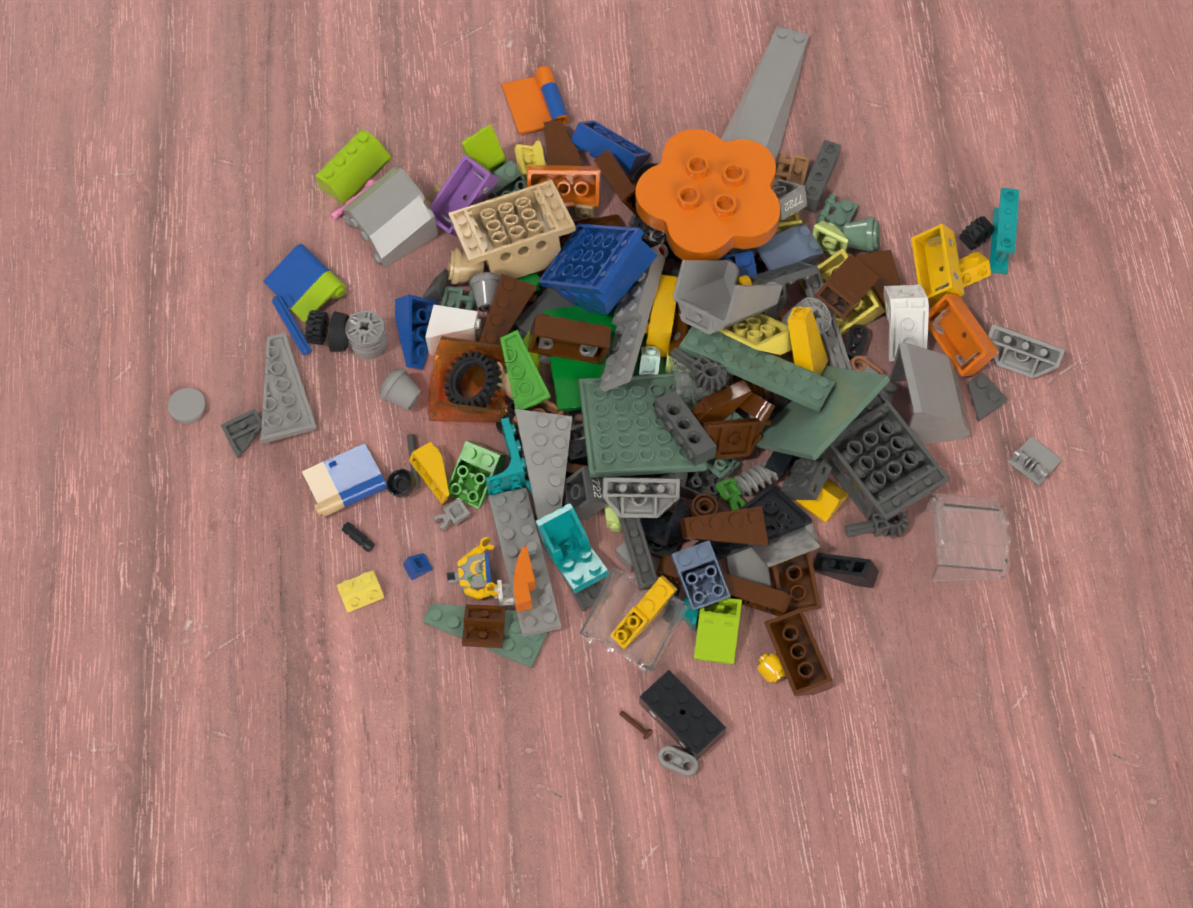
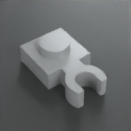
(454, 513)

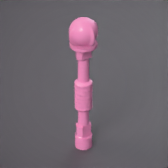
(339, 211)

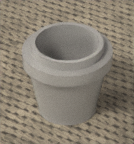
(483, 289)
(400, 390)

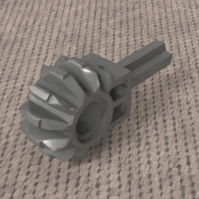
(702, 371)
(879, 527)

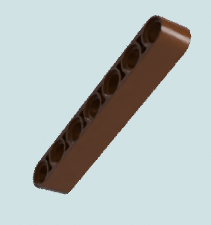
(751, 593)

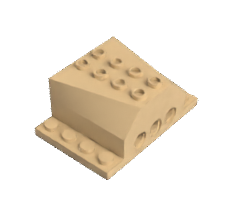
(515, 230)

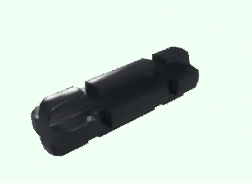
(358, 537)

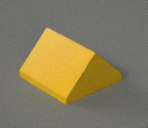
(827, 501)

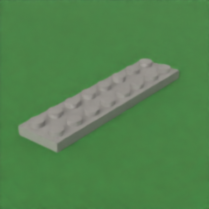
(515, 530)

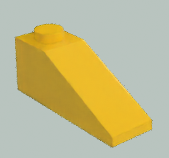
(430, 466)

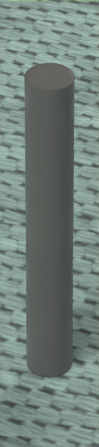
(412, 447)

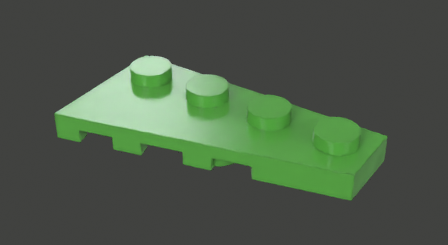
(523, 375)

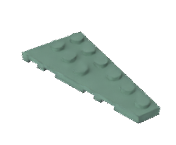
(515, 647)

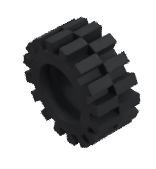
(977, 232)
(316, 327)

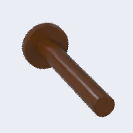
(646, 733)

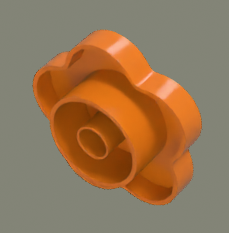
(710, 195)

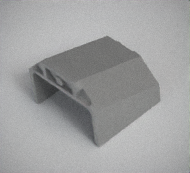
(392, 217)
(712, 298)

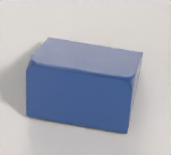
(417, 566)

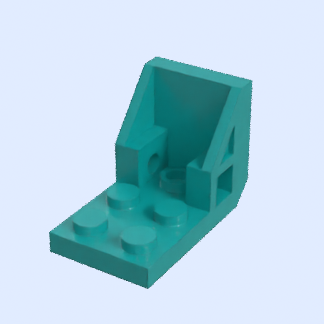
(570, 548)

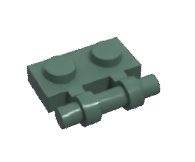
(843, 212)
(455, 296)

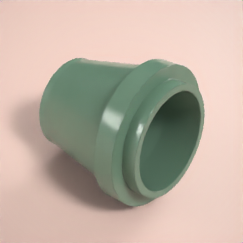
(863, 234)

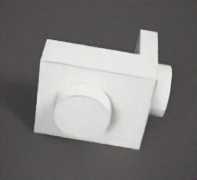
(504, 594)

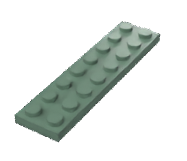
(760, 368)

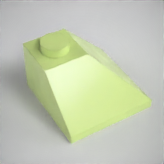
(829, 238)

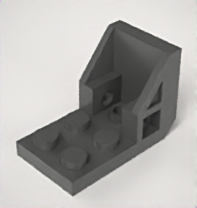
(784, 276)

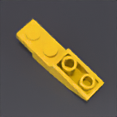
(644, 612)

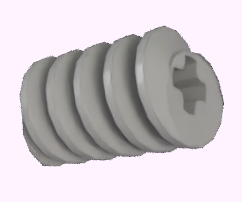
(754, 477)

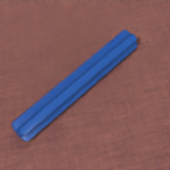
(291, 325)

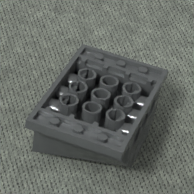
(883, 462)

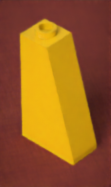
(806, 340)

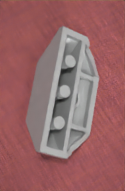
(1024, 353)
(640, 496)

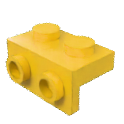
(974, 268)

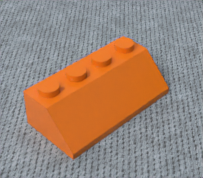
(574, 183)

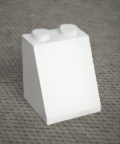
(452, 323)

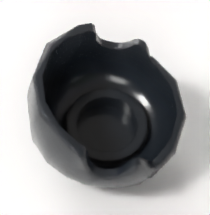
(401, 483)

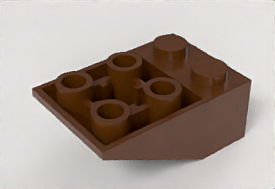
(847, 287)

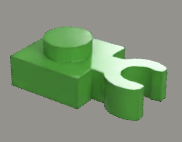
(730, 492)

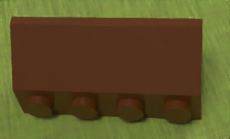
(799, 653)

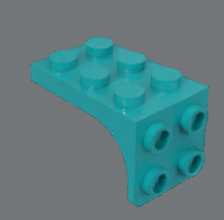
(514, 476)

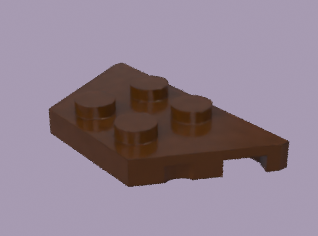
(735, 436)

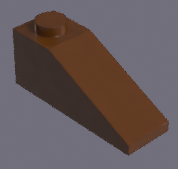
(721, 403)

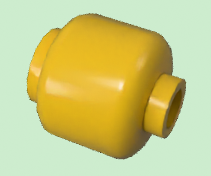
(770, 668)

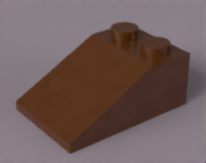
(799, 581)

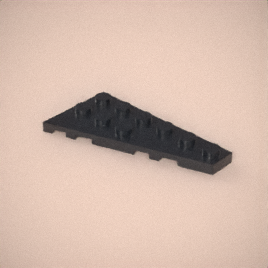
(779, 514)

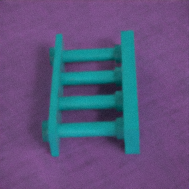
(1004, 236)

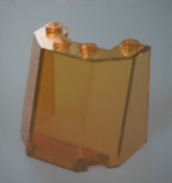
(440, 407)

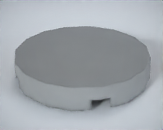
(187, 405)

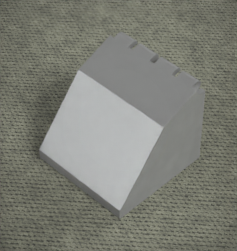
(933, 392)

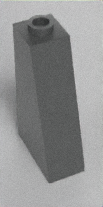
(547, 300)

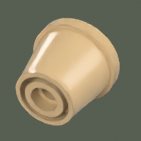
(459, 268)

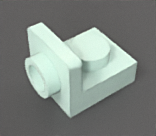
(649, 361)

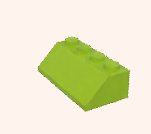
(352, 167)

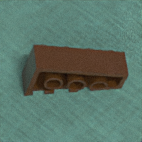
(505, 306)
(734, 526)

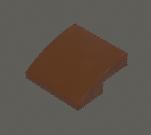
(483, 626)

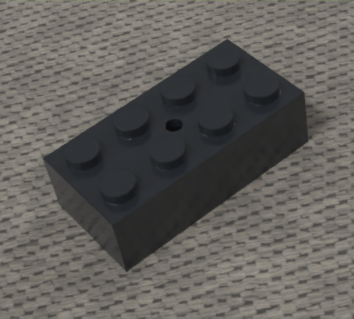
(694, 730)

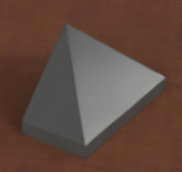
(437, 287)

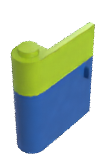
(304, 282)

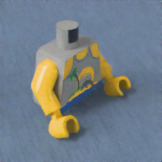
(475, 572)

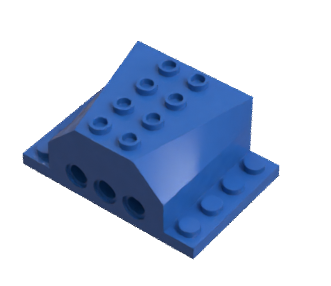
(598, 266)

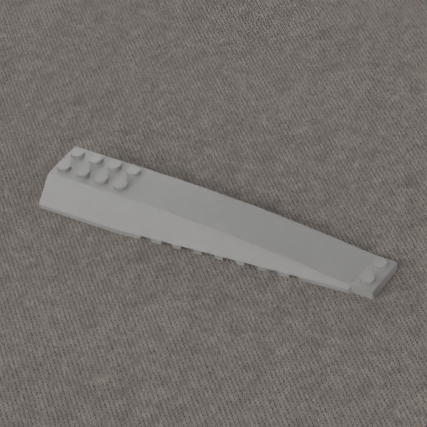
(769, 95)

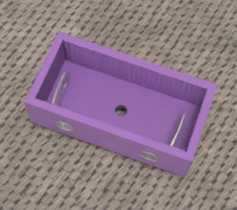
(467, 180)

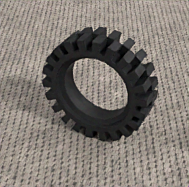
(456, 374)

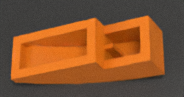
(523, 581)

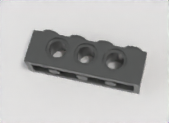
(821, 174)
(692, 438)

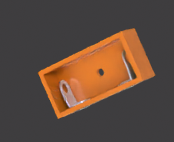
(948, 323)

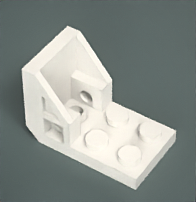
(907, 316)

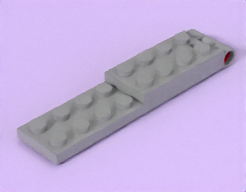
(631, 321)

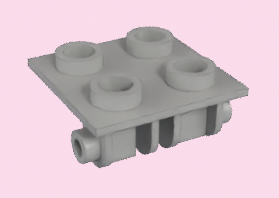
(1034, 461)

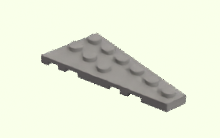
(284, 398)
(545, 452)

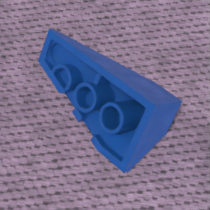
(412, 321)

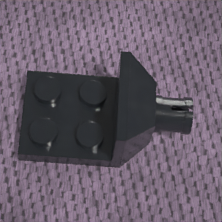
(667, 527)

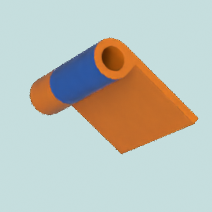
(535, 101)

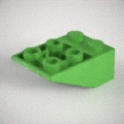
(471, 470)

